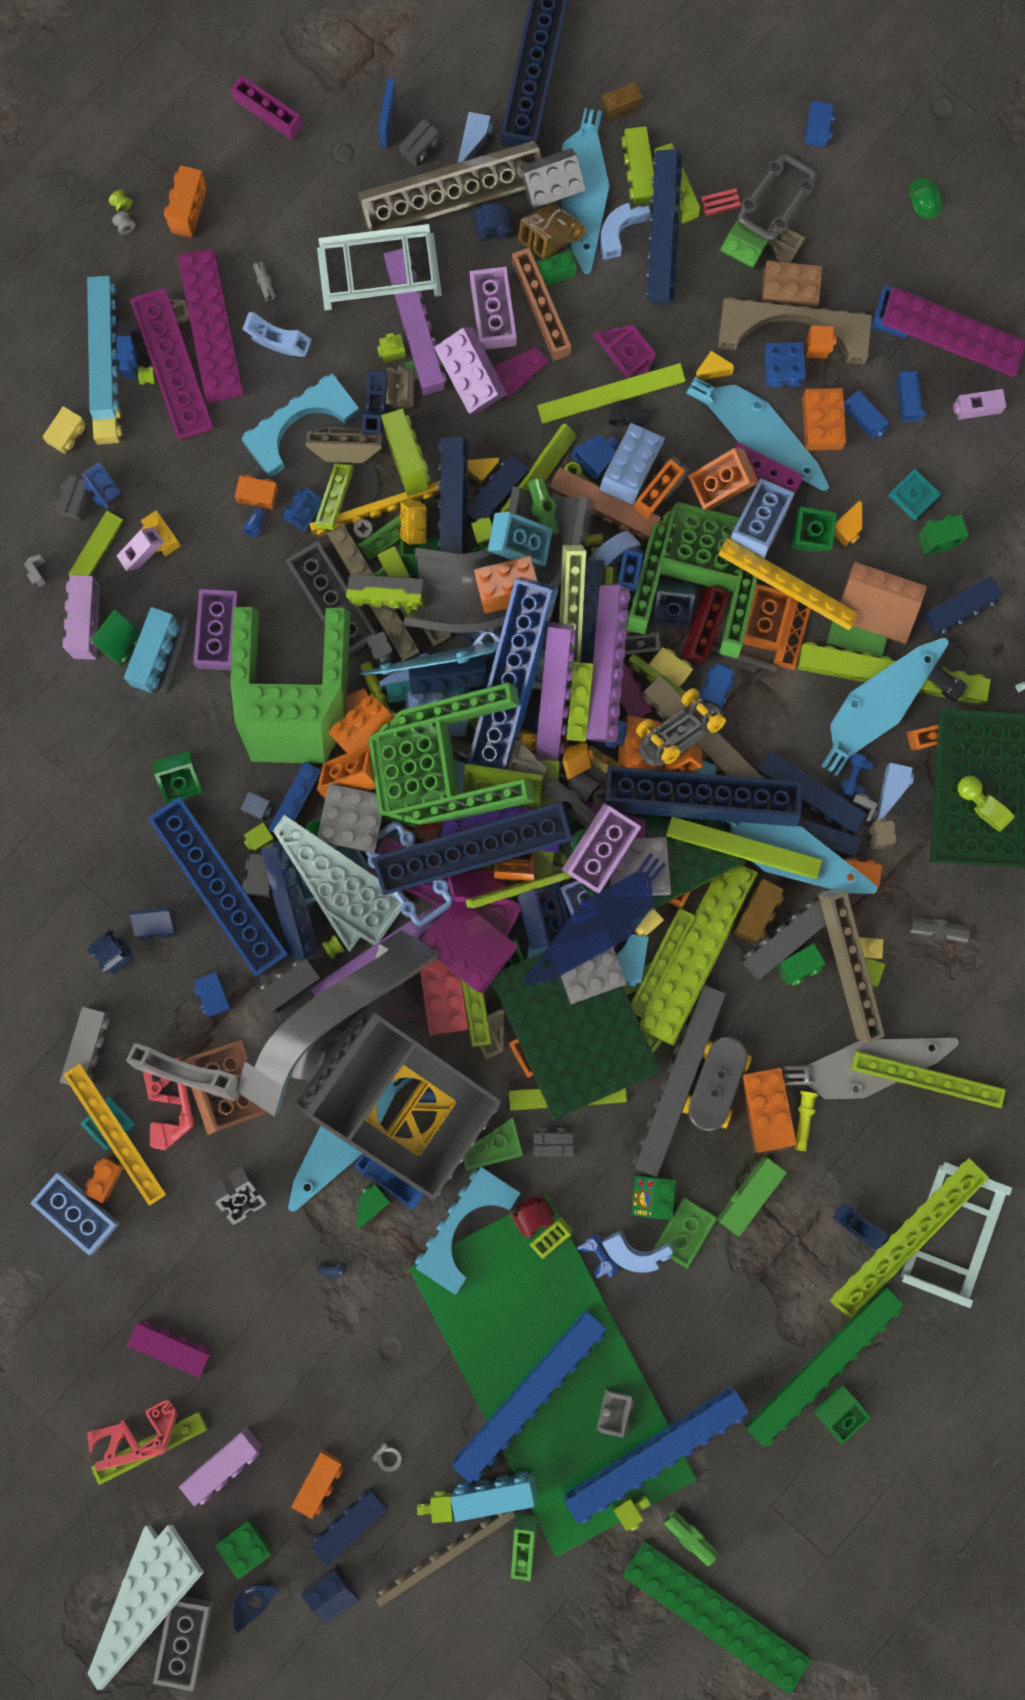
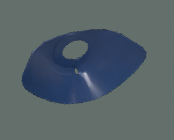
(242, 1612)

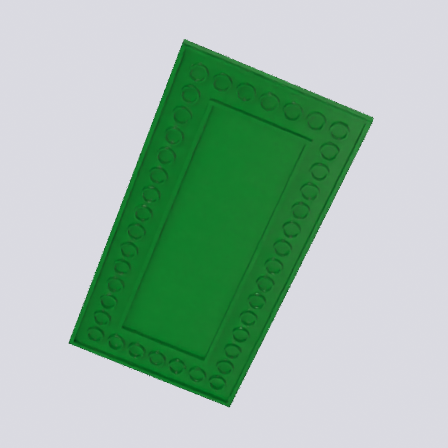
(502, 1328)

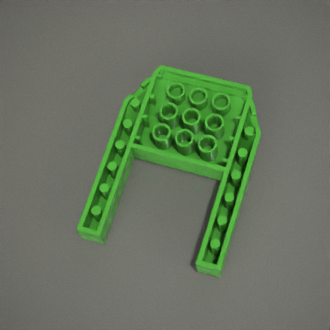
(687, 549)
(288, 719)
(417, 766)

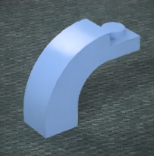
(615, 223)
(275, 338)
(613, 549)
(632, 1259)

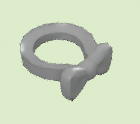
(384, 1448)

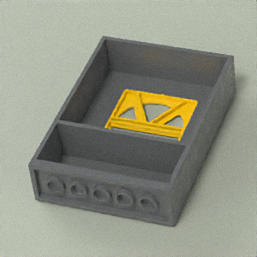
(357, 1073)

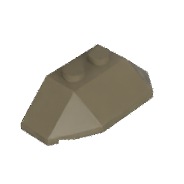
(343, 444)

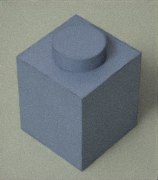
(257, 806)

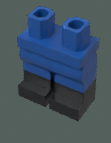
(127, 342)

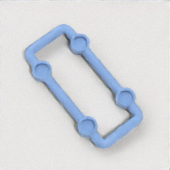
(440, 886)

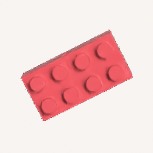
(443, 999)

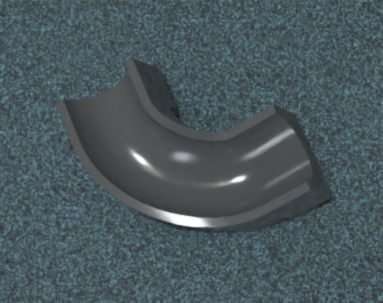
(452, 590)
(313, 1030)

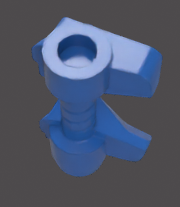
(850, 785)
(607, 1265)

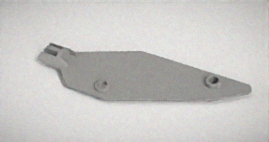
(835, 1080)

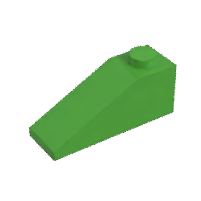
(523, 1546)

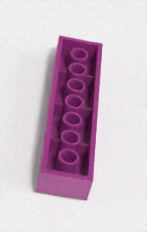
(210, 325)

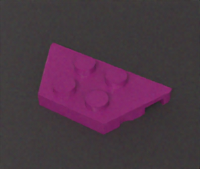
(627, 350)

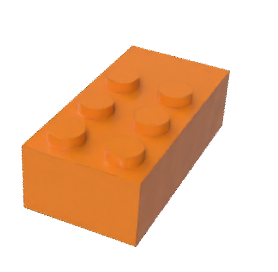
(768, 1110)

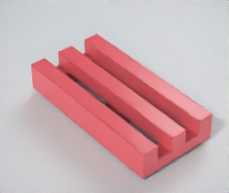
(733, 192)

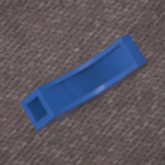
(390, 1182)

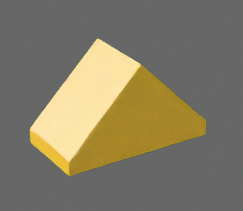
(714, 367)
(481, 469)

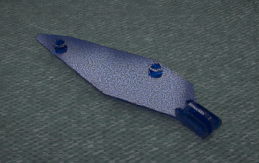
(598, 924)

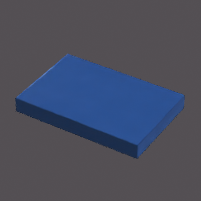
(387, 112)

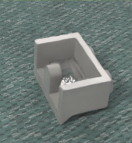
(614, 1413)

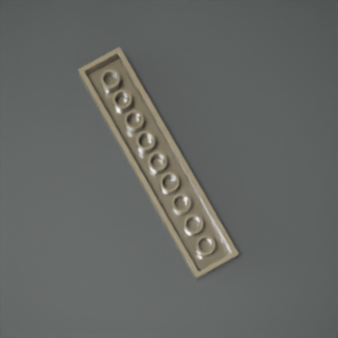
(446, 188)

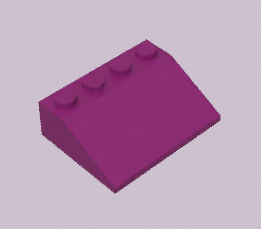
(469, 945)

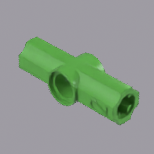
(543, 506)
(691, 1538)

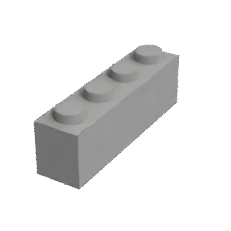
(86, 1041)

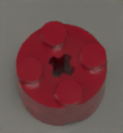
(532, 1215)

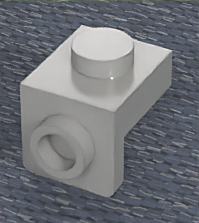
(31, 565)
(864, 802)

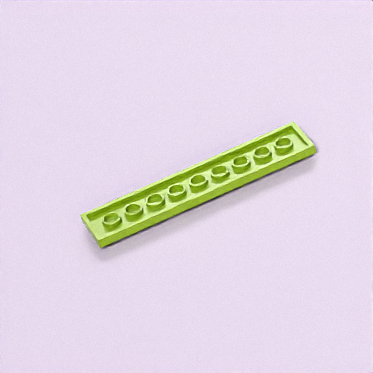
(698, 954)
(909, 1238)

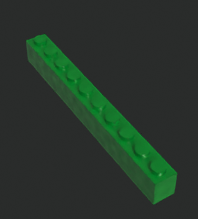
(824, 1366)

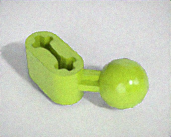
(987, 807)

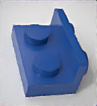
(101, 484)
(302, 509)

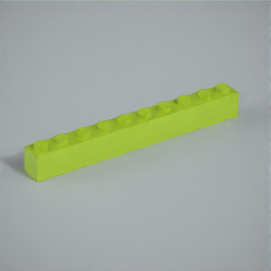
(863, 667)

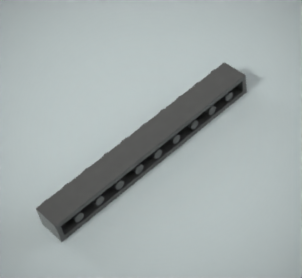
(679, 1081)

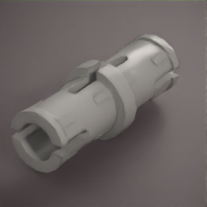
(264, 281)

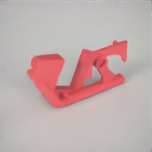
(163, 1134)
(161, 1417)

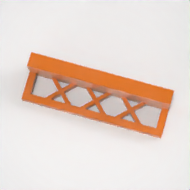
(779, 654)

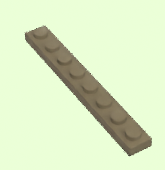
(438, 1559)

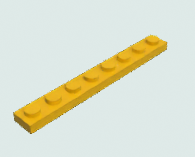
(375, 509)
(788, 583)
(114, 1134)

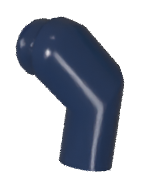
(332, 1272)

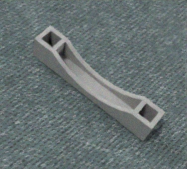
(163, 1066)

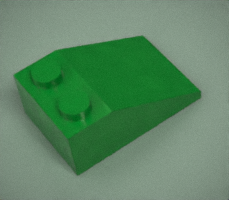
(116, 638)

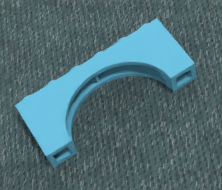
(325, 398)
(630, 958)
(438, 1259)

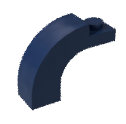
(375, 402)
(860, 1227)

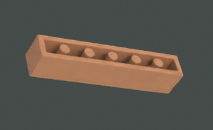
(541, 304)
(606, 507)

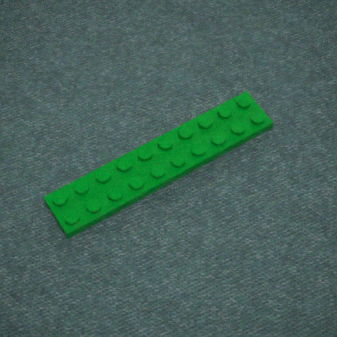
(717, 1617)

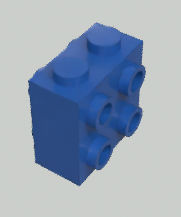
(784, 364)
(719, 681)

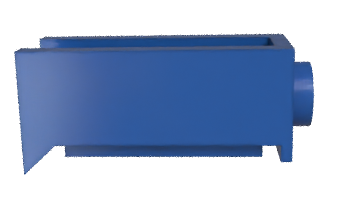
(909, 396)
(866, 415)

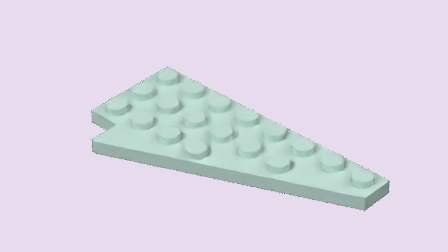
(340, 886)
(152, 1586)

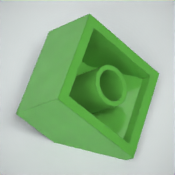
(744, 245)

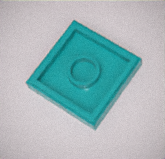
(914, 495)
(124, 1120)

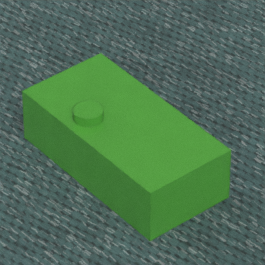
(751, 1196)

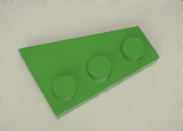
(495, 1147)

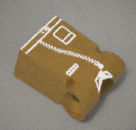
(549, 230)

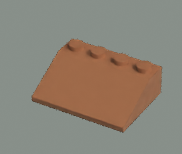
(883, 601)
(217, 1111)

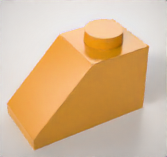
(849, 525)
(577, 759)

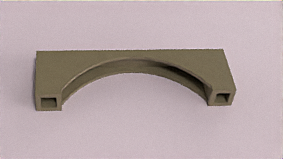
(743, 317)

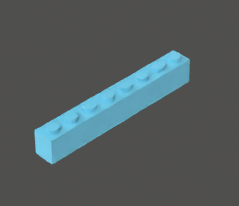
(101, 348)

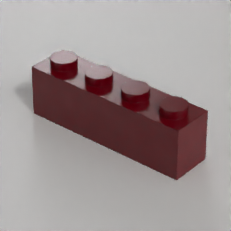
(705, 625)

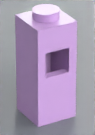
(979, 404)
(140, 549)

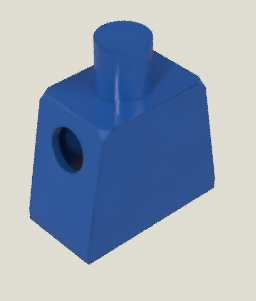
(595, 455)

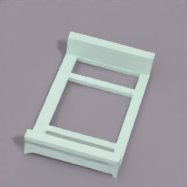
(373, 237)
(978, 1256)

